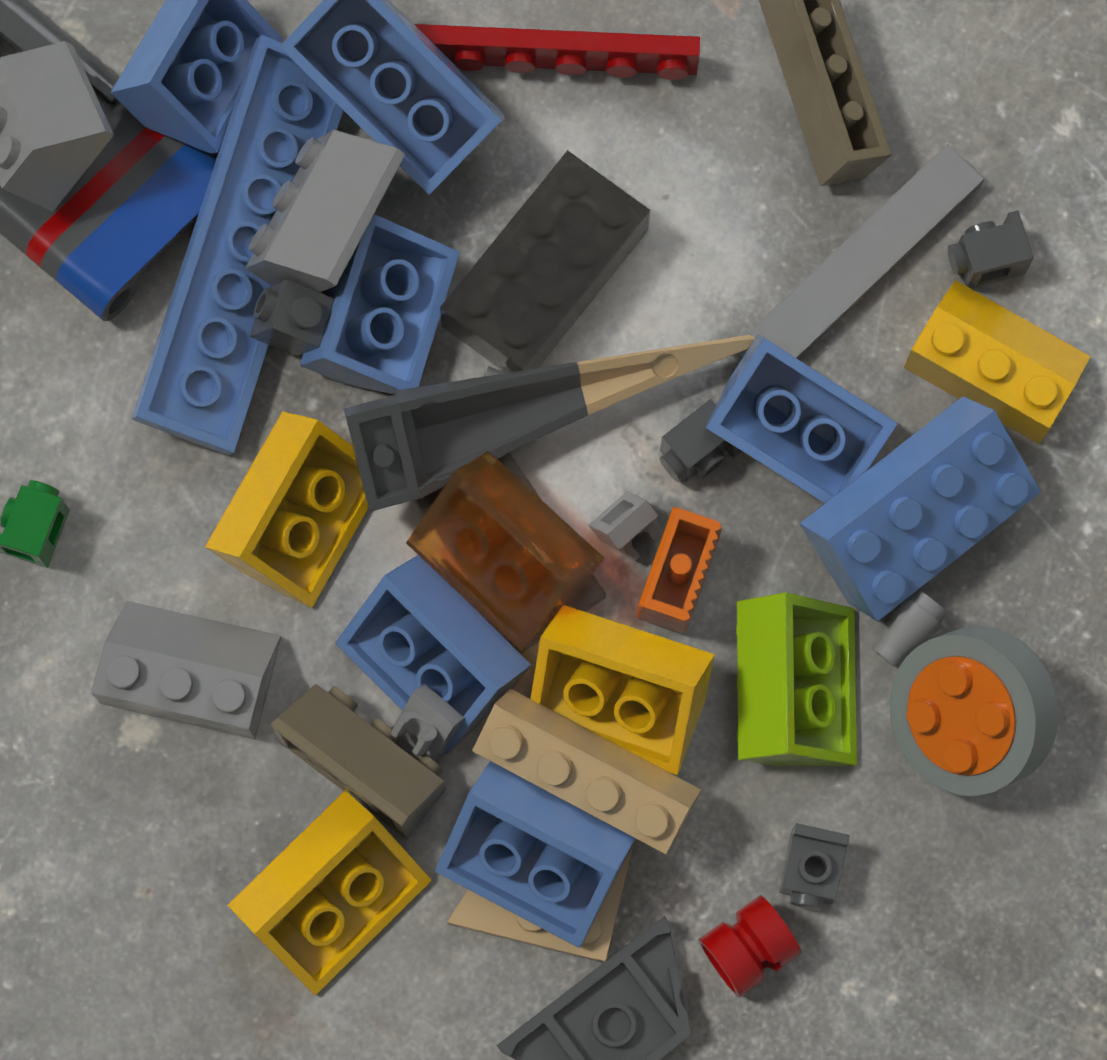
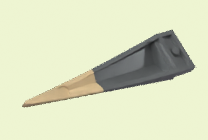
(426, 433)

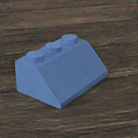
(191, 69)
(384, 309)
(798, 421)
(427, 633)
(534, 854)

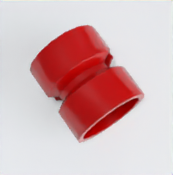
(750, 946)

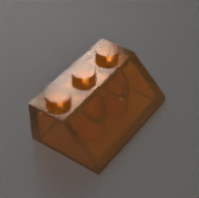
(504, 549)

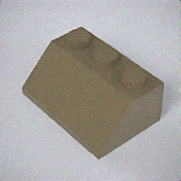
(360, 757)

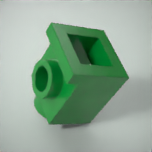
(33, 523)

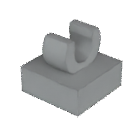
(624, 521)
(427, 723)

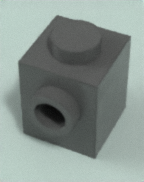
(291, 317)

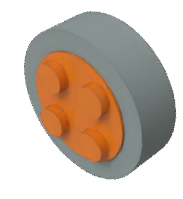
(974, 710)

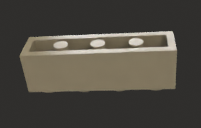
(827, 88)

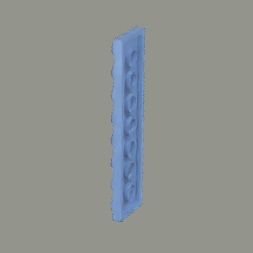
(204, 352)

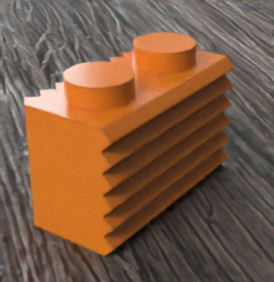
(679, 570)

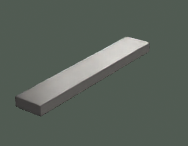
(869, 254)

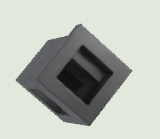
(991, 252)
(693, 448)
(817, 843)

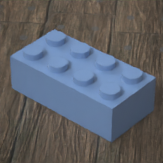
(394, 84)
(920, 507)

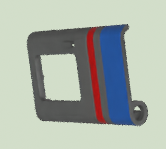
(122, 207)

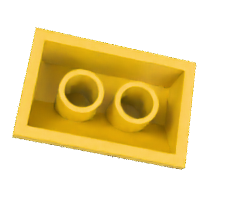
(997, 360)
(293, 509)
(623, 684)
(330, 892)

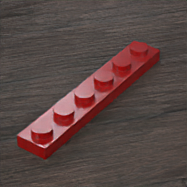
(566, 51)

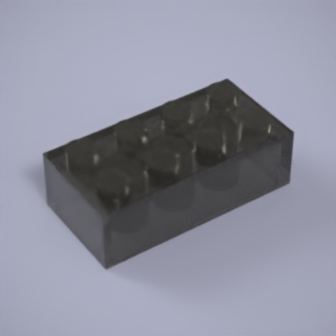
(545, 266)

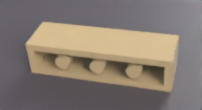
(586, 770)

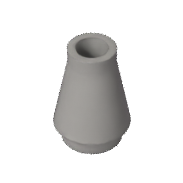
(908, 627)

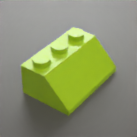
(796, 682)

